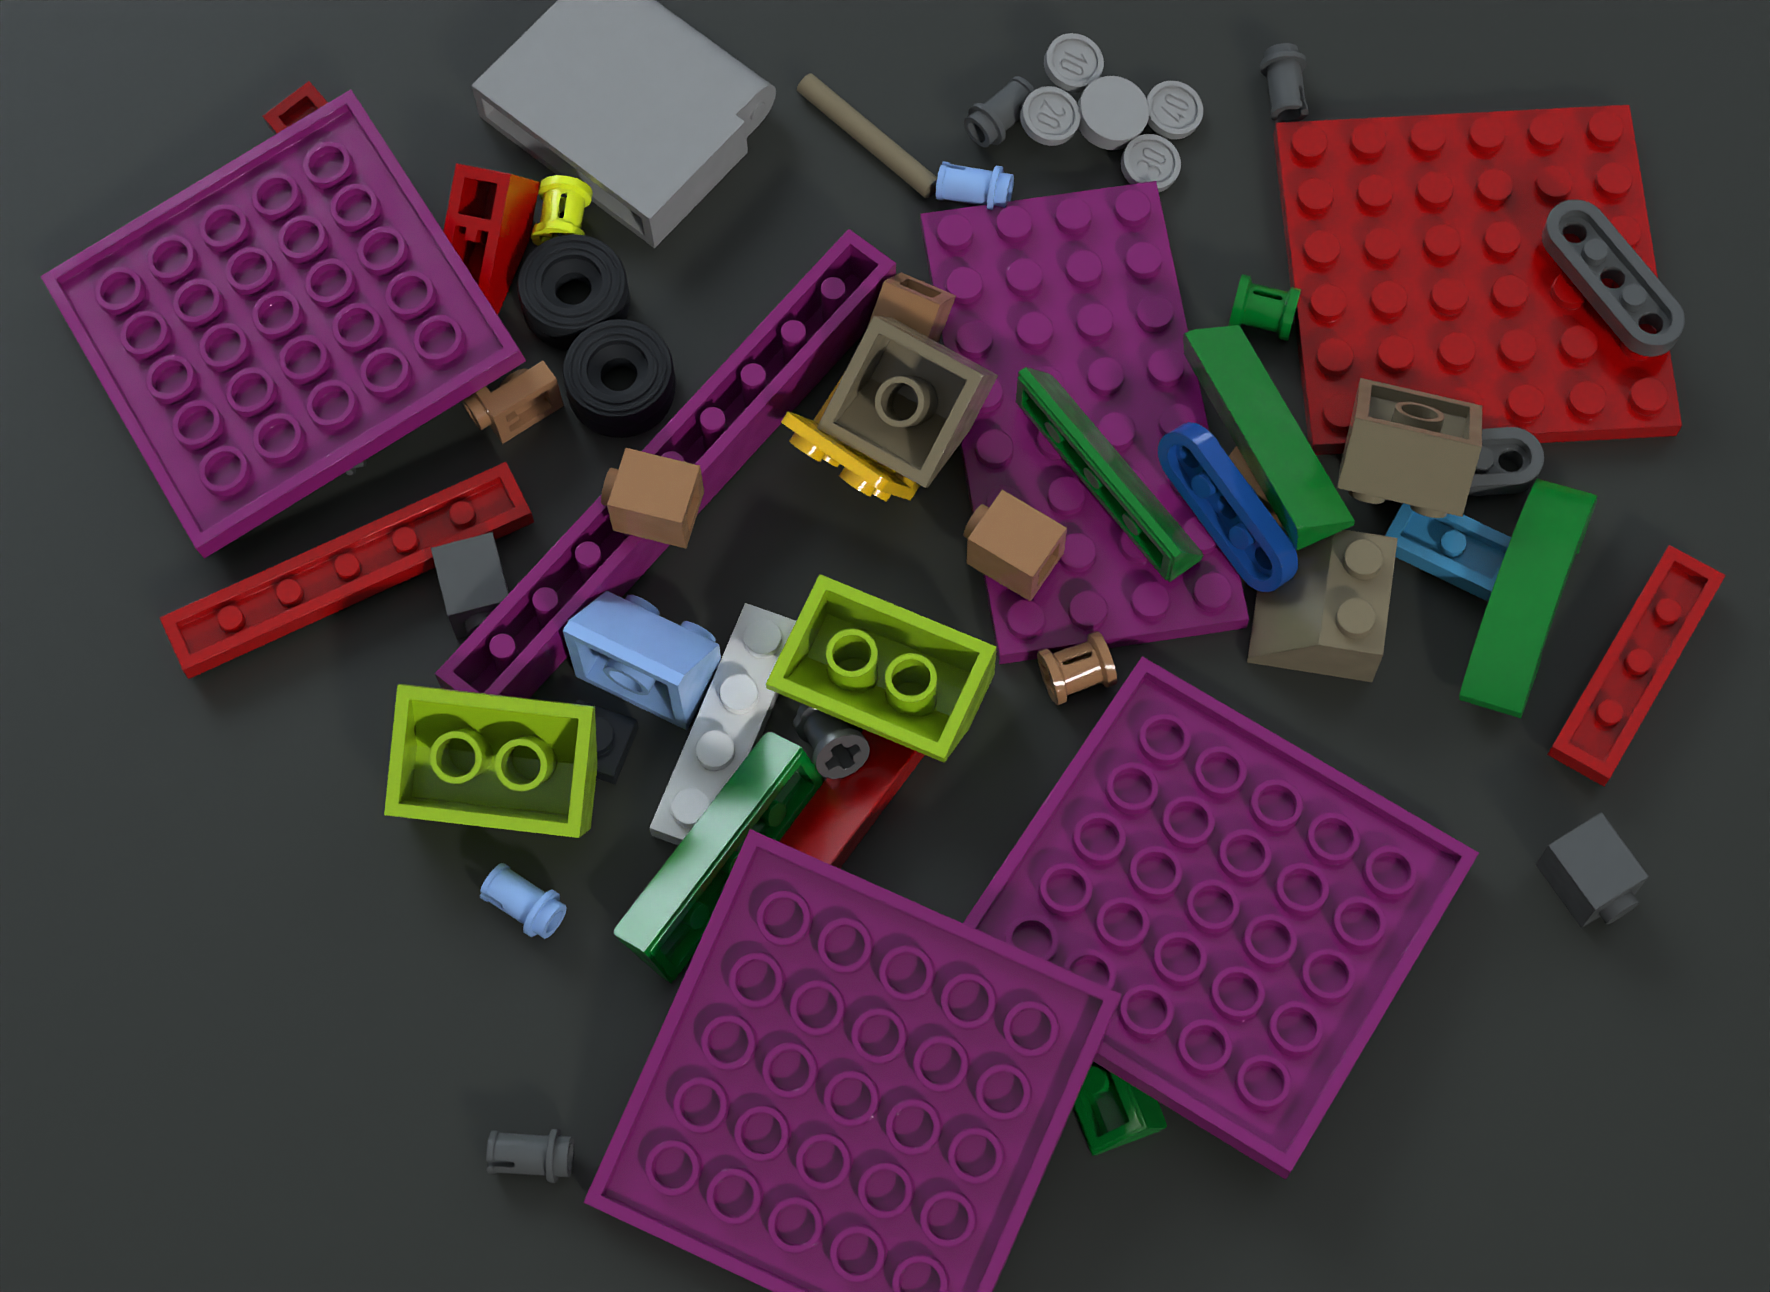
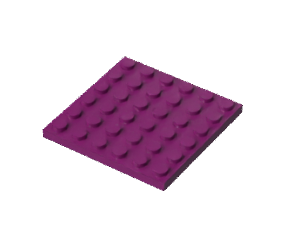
(280, 322)
(1231, 902)
(850, 1088)

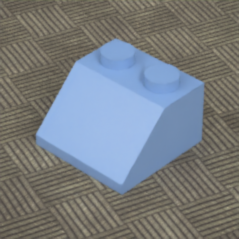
(643, 656)

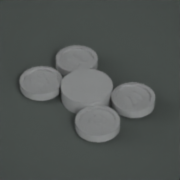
(1111, 111)

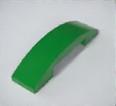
(1526, 597)

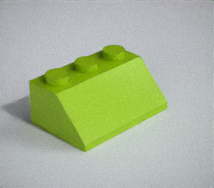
(884, 669)
(492, 761)

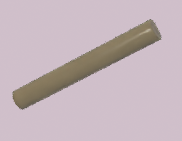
(868, 135)

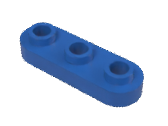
(1227, 507)

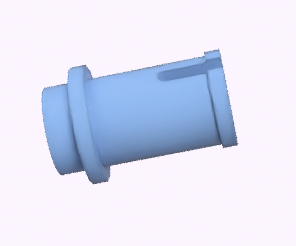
(974, 185)
(528, 904)

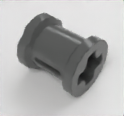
(835, 744)

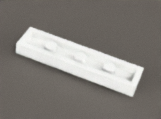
(727, 722)

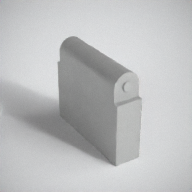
(626, 106)

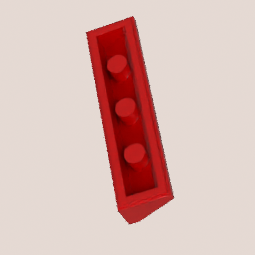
(850, 805)

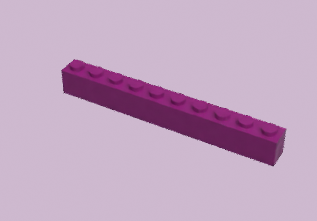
(714, 429)

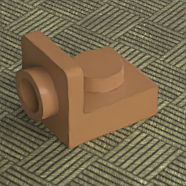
(518, 402)

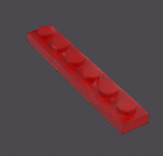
(342, 571)

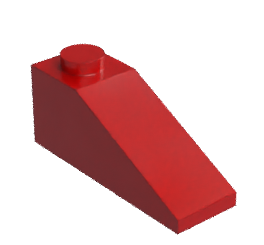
(490, 225)

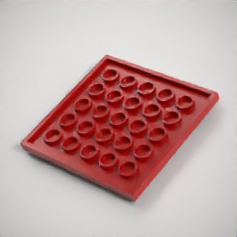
(1435, 273)

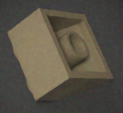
(906, 400)
(1411, 449)
(1331, 610)

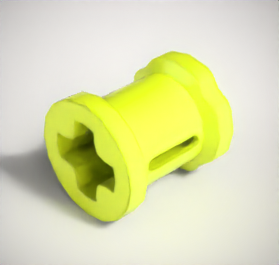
(550, 191)

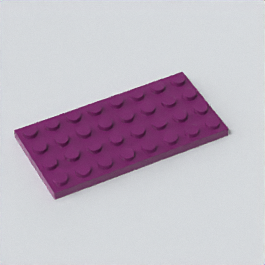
(1096, 302)

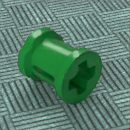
(1264, 307)

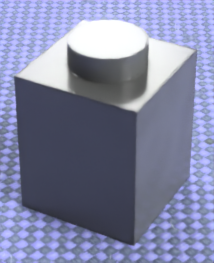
(470, 581)
(1593, 872)

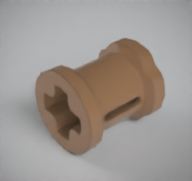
(1077, 668)

